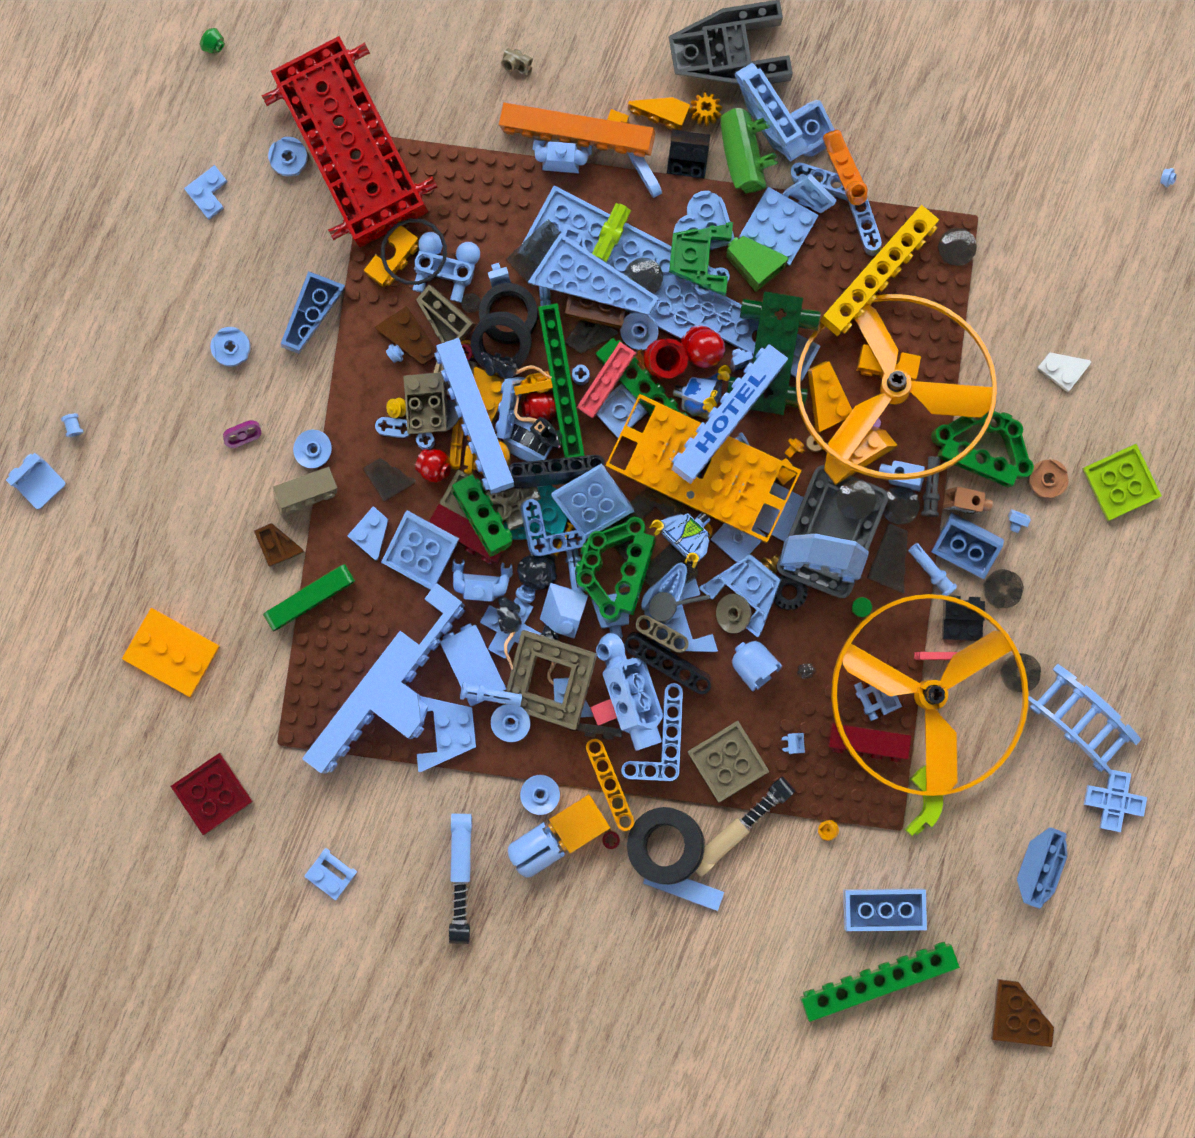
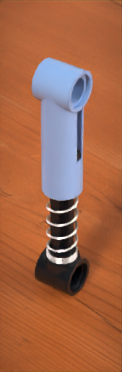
(460, 875)

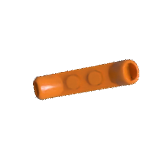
(845, 167)

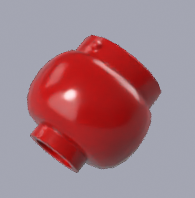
(539, 405)
(433, 465)

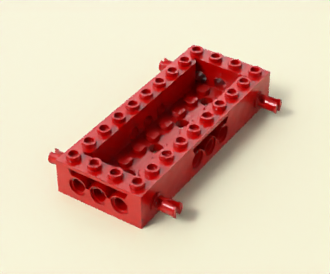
(363, 130)

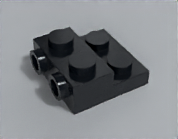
(962, 622)

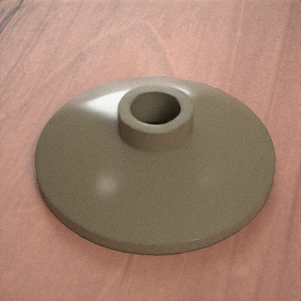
(727, 615)

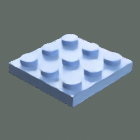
(779, 224)
(592, 501)
(420, 550)

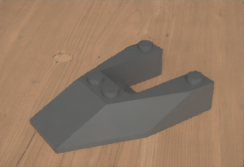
(720, 48)

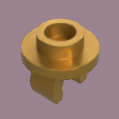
(770, 563)

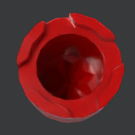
(703, 346)
(665, 358)

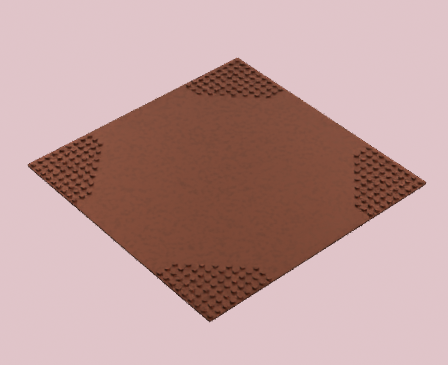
(493, 203)

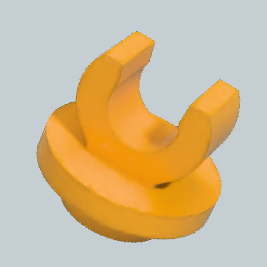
(796, 445)

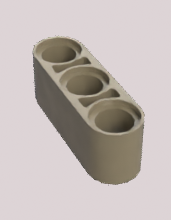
(654, 627)

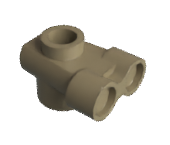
(515, 59)

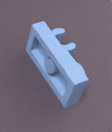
(740, 359)

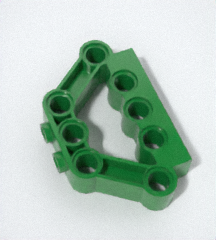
(1014, 445)
(612, 538)

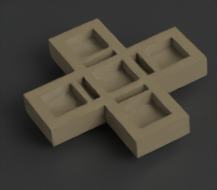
(515, 519)

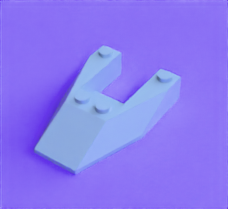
(839, 555)

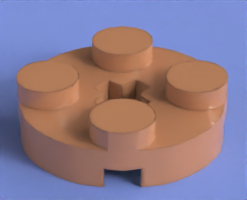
(1059, 477)

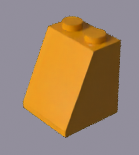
(578, 824)

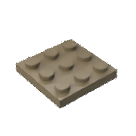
(728, 761)

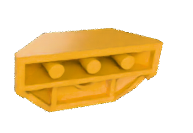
(872, 447)

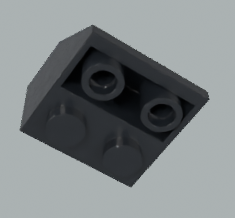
(688, 154)

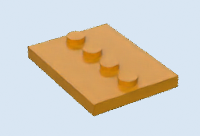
(170, 652)

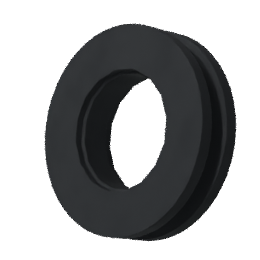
(638, 841)

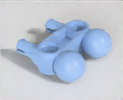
(466, 254)

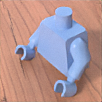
(560, 156)
(480, 586)

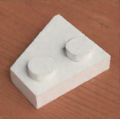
(1063, 369)

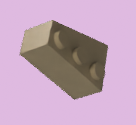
(444, 316)
(304, 491)

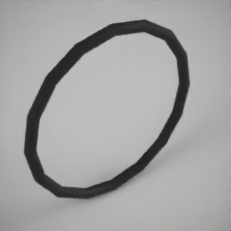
(383, 251)

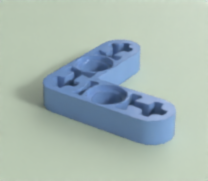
(546, 541)

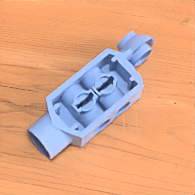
(630, 692)

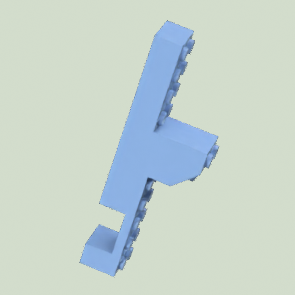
(386, 690)

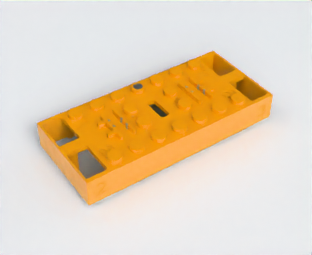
(733, 484)

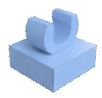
(498, 275)
(1017, 520)
(795, 743)

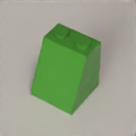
(755, 261)

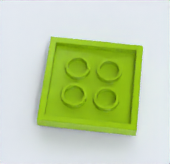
(1121, 482)

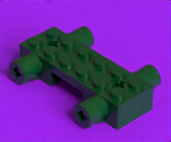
(782, 336)

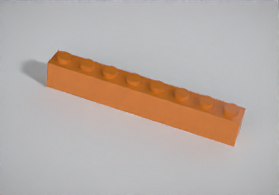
(577, 129)

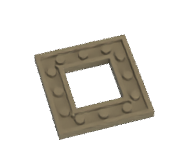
(582, 665)

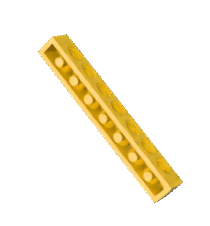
(921, 219)

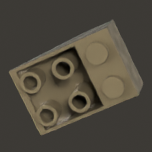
(425, 403)

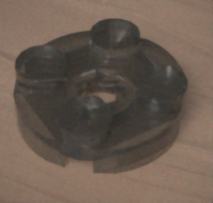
(1014, 590)
(1009, 671)

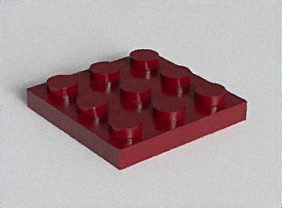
(211, 793)

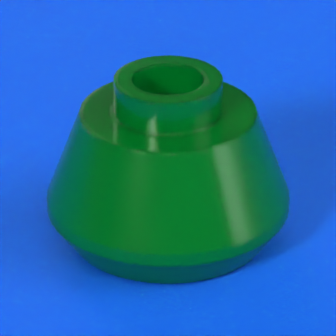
(212, 41)

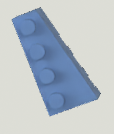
(311, 308)

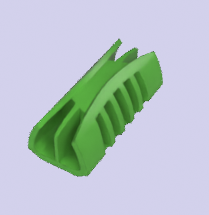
(742, 150)

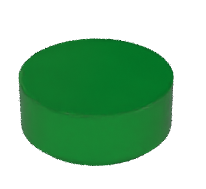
(861, 607)

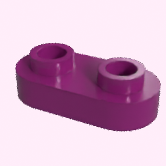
(242, 434)

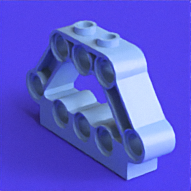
(765, 103)

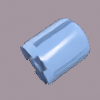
(534, 851)

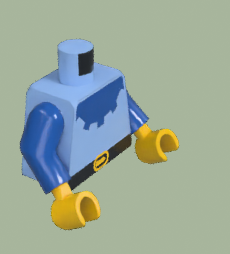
(702, 394)

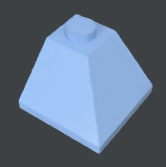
(563, 609)

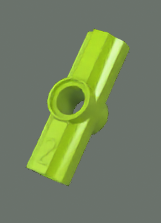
(611, 232)

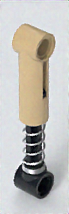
(739, 828)

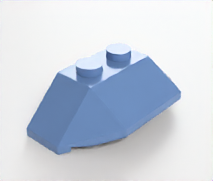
(1042, 867)

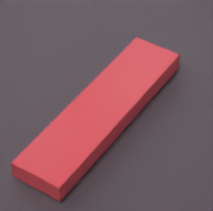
(606, 380)

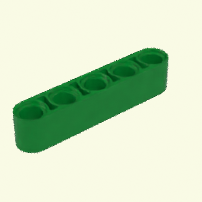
(309, 597)

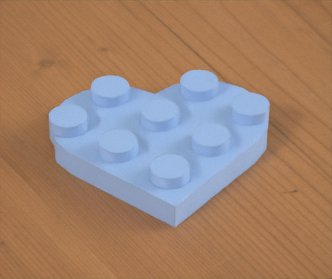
(702, 212)

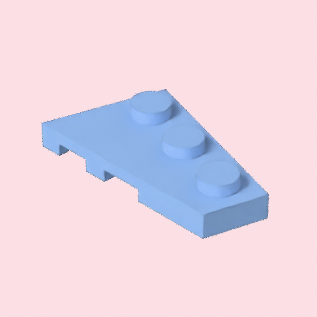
(506, 407)

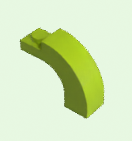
(931, 805)

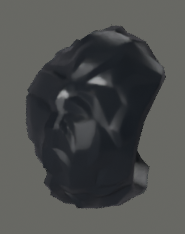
(537, 571)

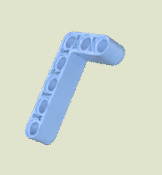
(666, 742)

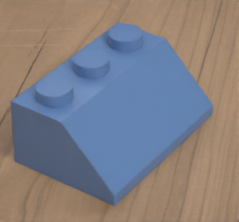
(968, 545)

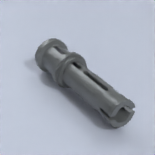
(933, 497)

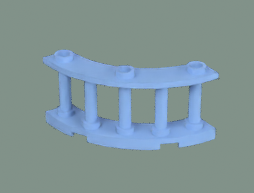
(1098, 706)

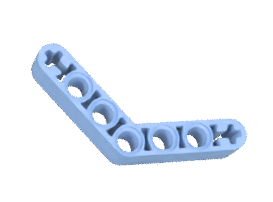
(859, 217)

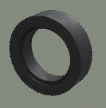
(508, 289)
(504, 319)

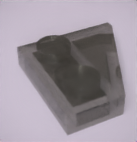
(387, 479)

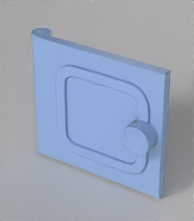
(768, 513)

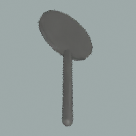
(664, 605)

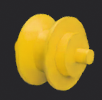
(396, 407)

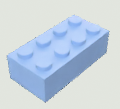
(884, 909)

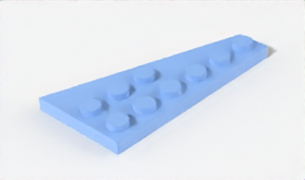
(580, 273)

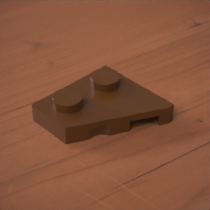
(276, 545)

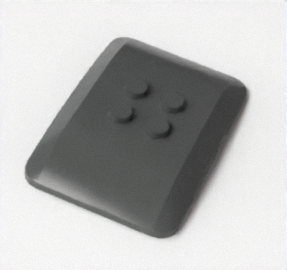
(822, 516)

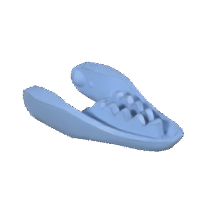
(671, 583)

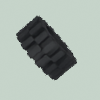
(797, 601)

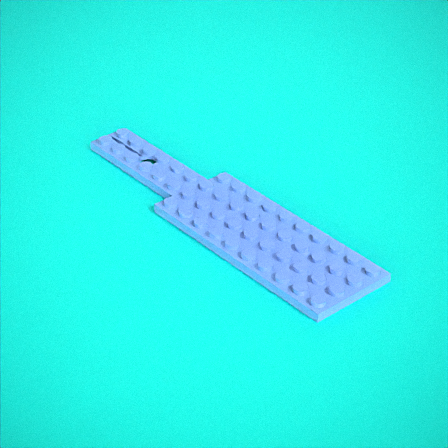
(678, 302)

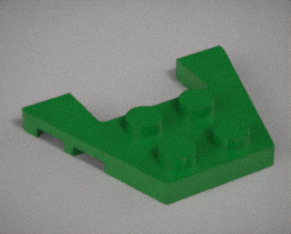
(691, 256)

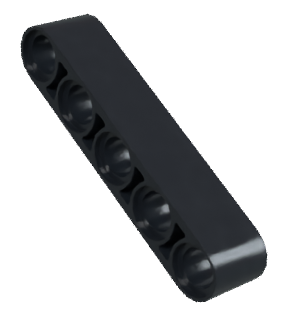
(546, 469)
(672, 671)

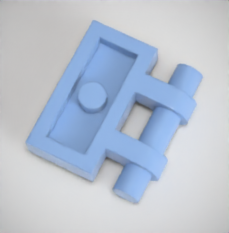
(884, 702)

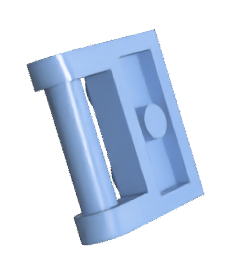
(326, 879)

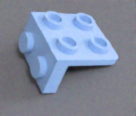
(36, 480)

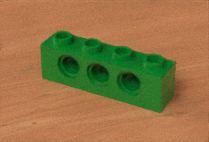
(492, 543)

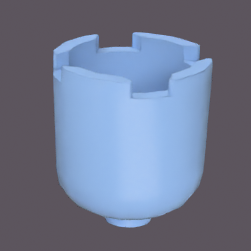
(754, 664)

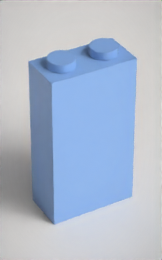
(471, 660)

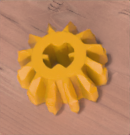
(706, 102)

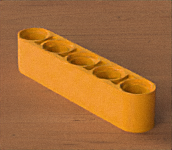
(610, 794)

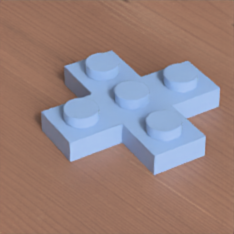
(491, 620)
(1115, 800)

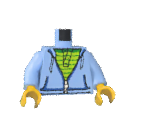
(685, 535)

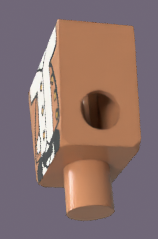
(966, 501)

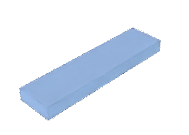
(692, 891)

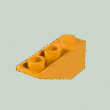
(663, 110)

